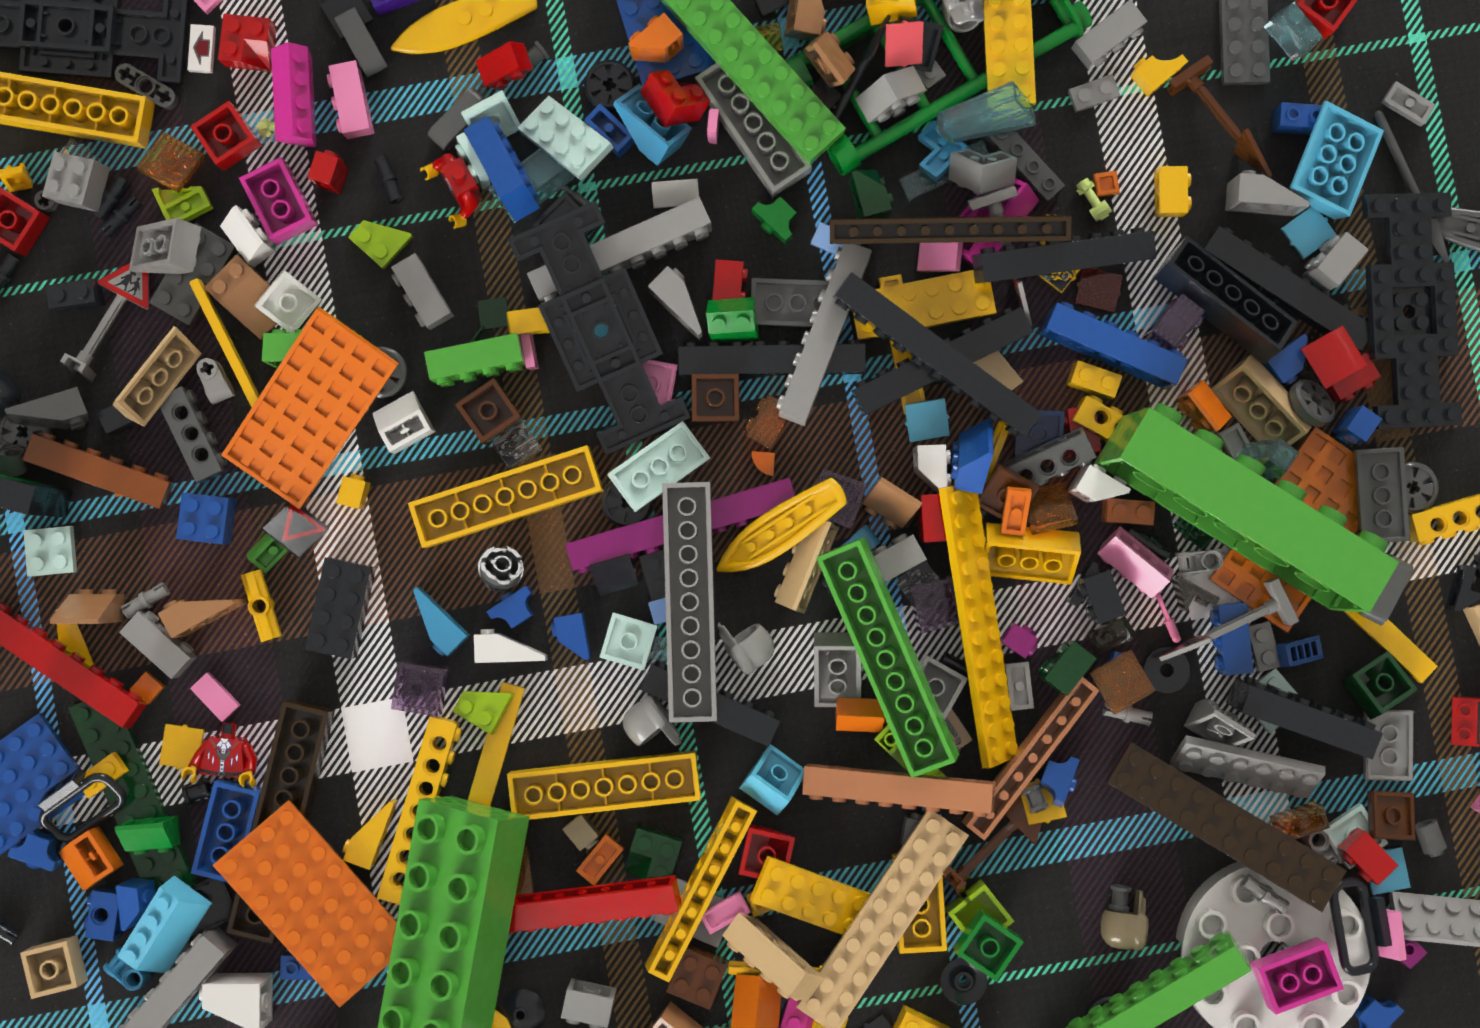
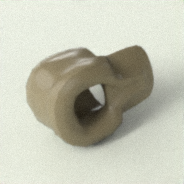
(1126, 929)

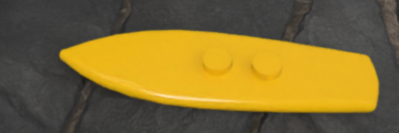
(459, 24)
(783, 527)

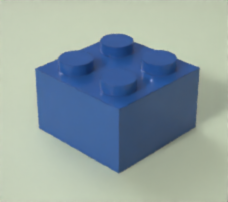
(206, 518)

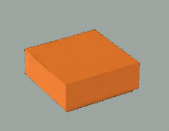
(1106, 184)
(148, 687)

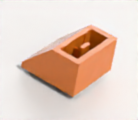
(657, 42)
(1203, 407)
(90, 858)

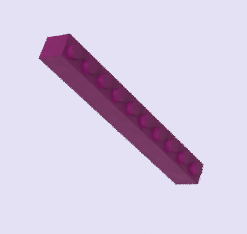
(649, 533)

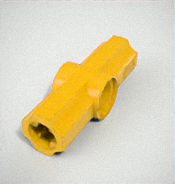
(257, 589)

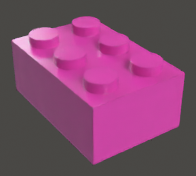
(278, 201)
(1297, 975)

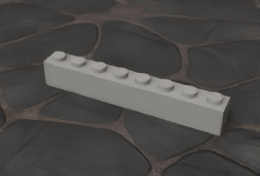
(821, 339)

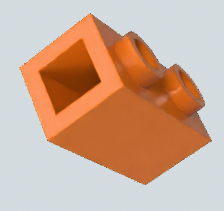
(859, 715)

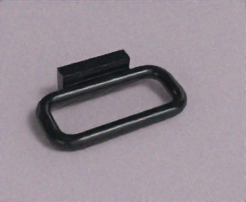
(68, 789)
(1375, 926)

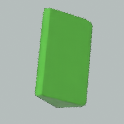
(266, 553)

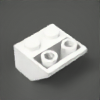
(246, 236)
(402, 423)
(931, 465)
(1094, 485)

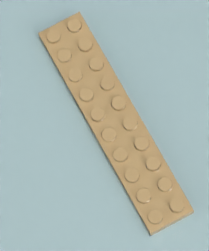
(883, 919)

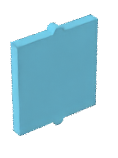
(1308, 232)
(927, 419)
(1397, 879)

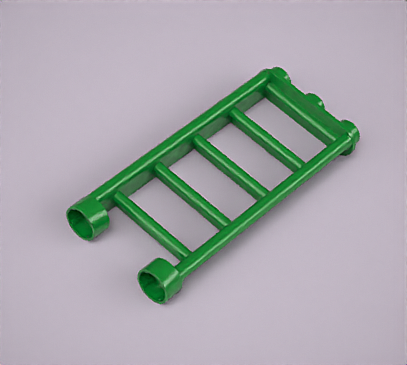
(847, 158)

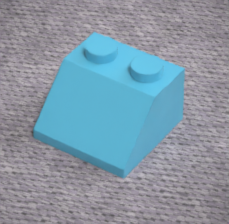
(773, 779)

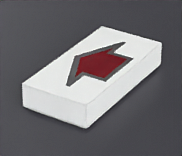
(201, 48)

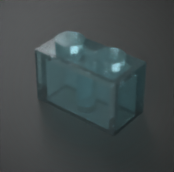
(1293, 31)

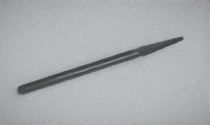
(1437, 238)

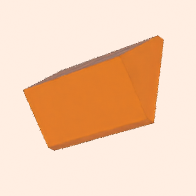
(755, 1003)

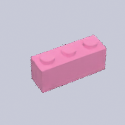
(350, 99)
(1135, 562)

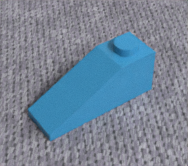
(441, 627)

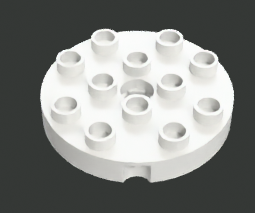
(1225, 906)

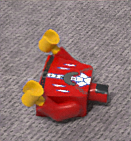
(460, 184)
(224, 757)

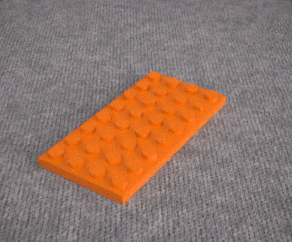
(309, 408)
(1328, 477)
(311, 902)

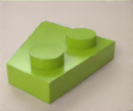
(184, 205)
(379, 241)
(483, 708)

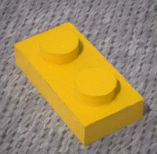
(109, 765)

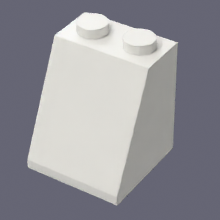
(240, 998)

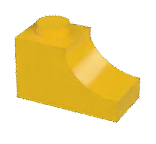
(1153, 73)

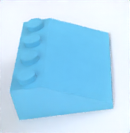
(1336, 161)

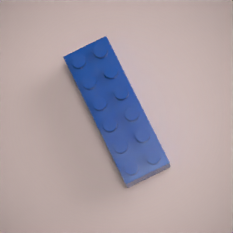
(1113, 346)

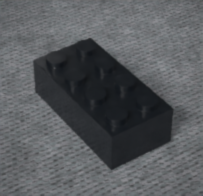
(340, 608)

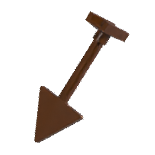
(1246, 145)
(1018, 820)

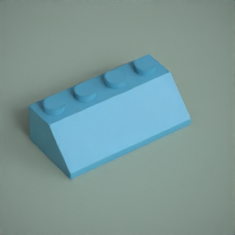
(165, 927)

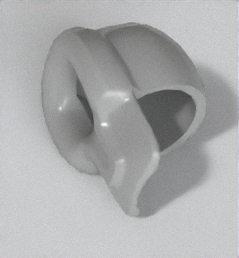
(962, 14)
(749, 648)
(647, 719)

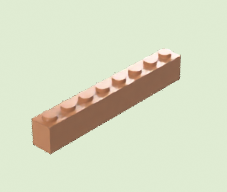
(1033, 754)
(899, 788)

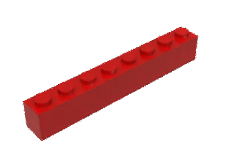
(69, 669)
(595, 904)

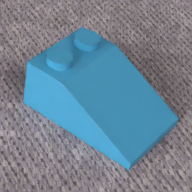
(646, 129)

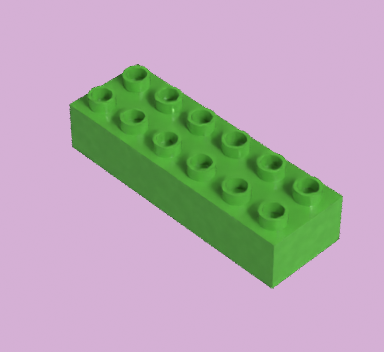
(1248, 511)
(453, 915)

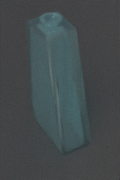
(986, 115)
(1273, 454)

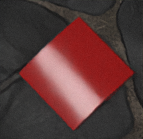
(1333, 357)

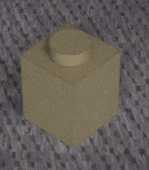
(582, 832)

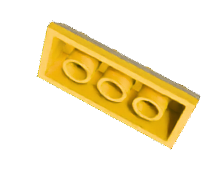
(1035, 557)

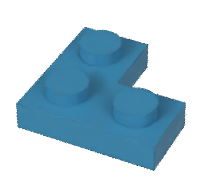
(938, 161)

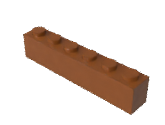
(98, 471)

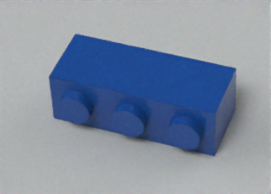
(1234, 647)

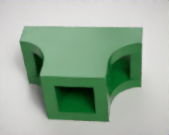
(775, 218)

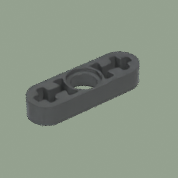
(152, 95)

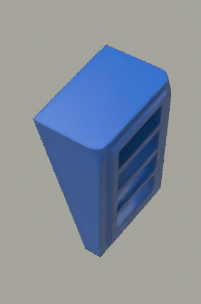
(1285, 654)

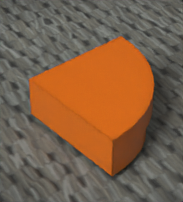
(764, 462)

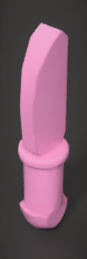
(1169, 622)

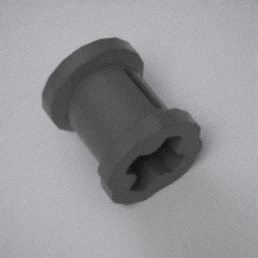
(537, 54)
(1035, 799)
(1119, 898)

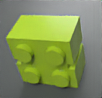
(978, 897)

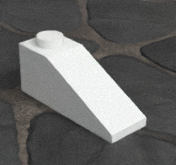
(501, 648)

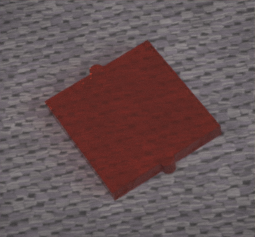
(1098, 289)

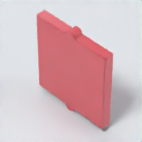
(904, 43)

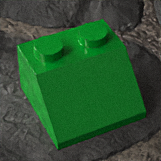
(732, 320)
(148, 834)

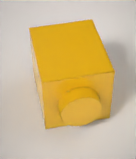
(353, 491)

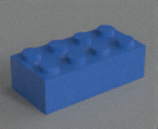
(503, 168)
(225, 823)

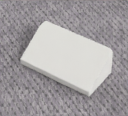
(674, 192)

